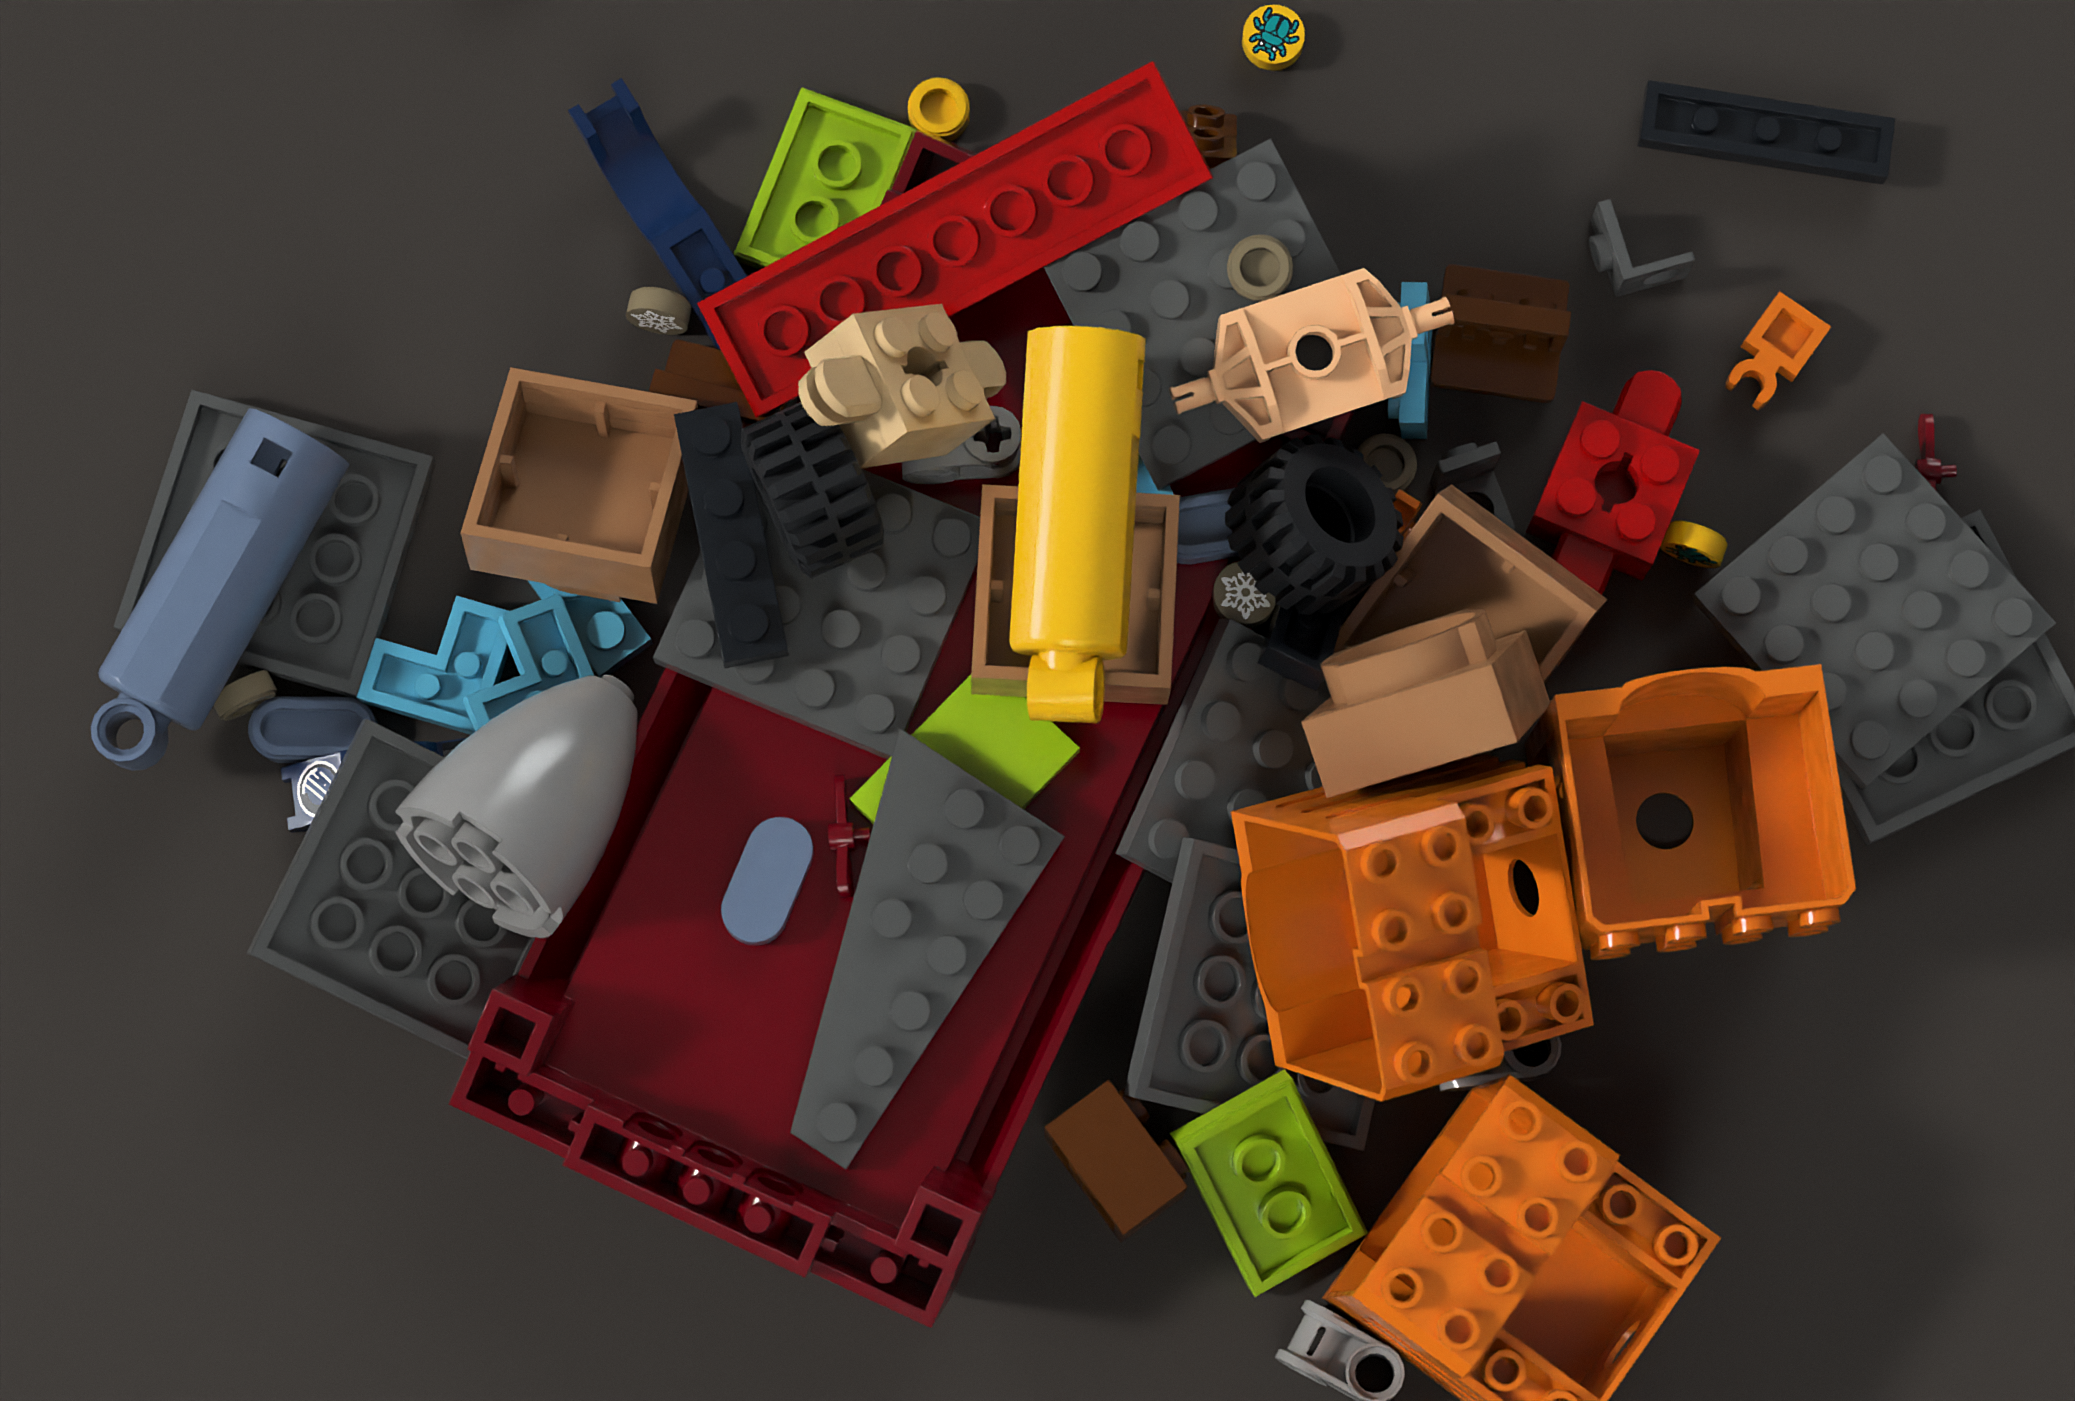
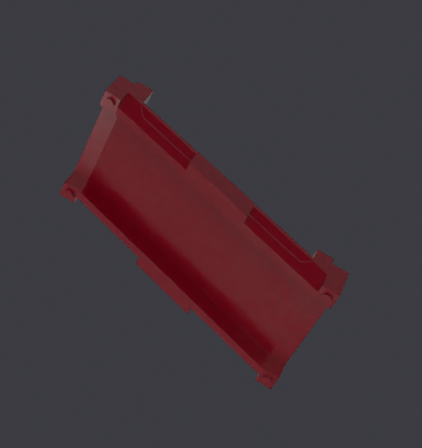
(681, 1055)

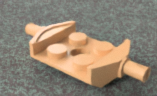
(1273, 393)

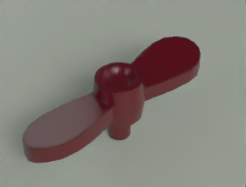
(1928, 465)
(843, 837)

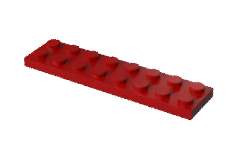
(964, 230)

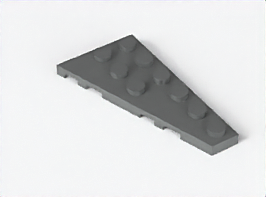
(928, 907)

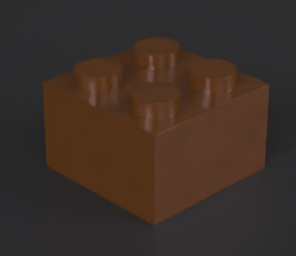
(1117, 1159)

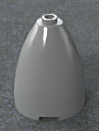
(528, 803)

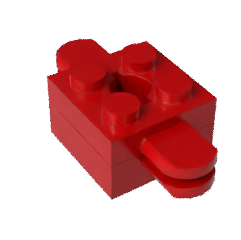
(1616, 483)

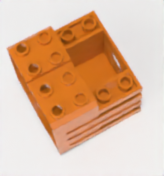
(1762, 795)
(1398, 927)
(1521, 1257)

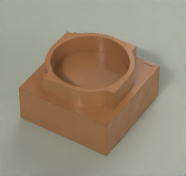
(579, 487)
(1472, 560)
(1147, 666)
(1422, 700)

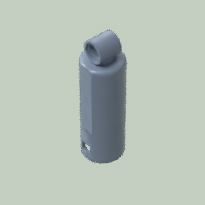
(214, 585)

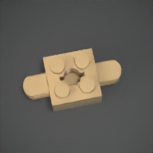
(901, 384)

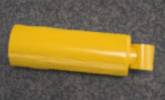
(1076, 514)

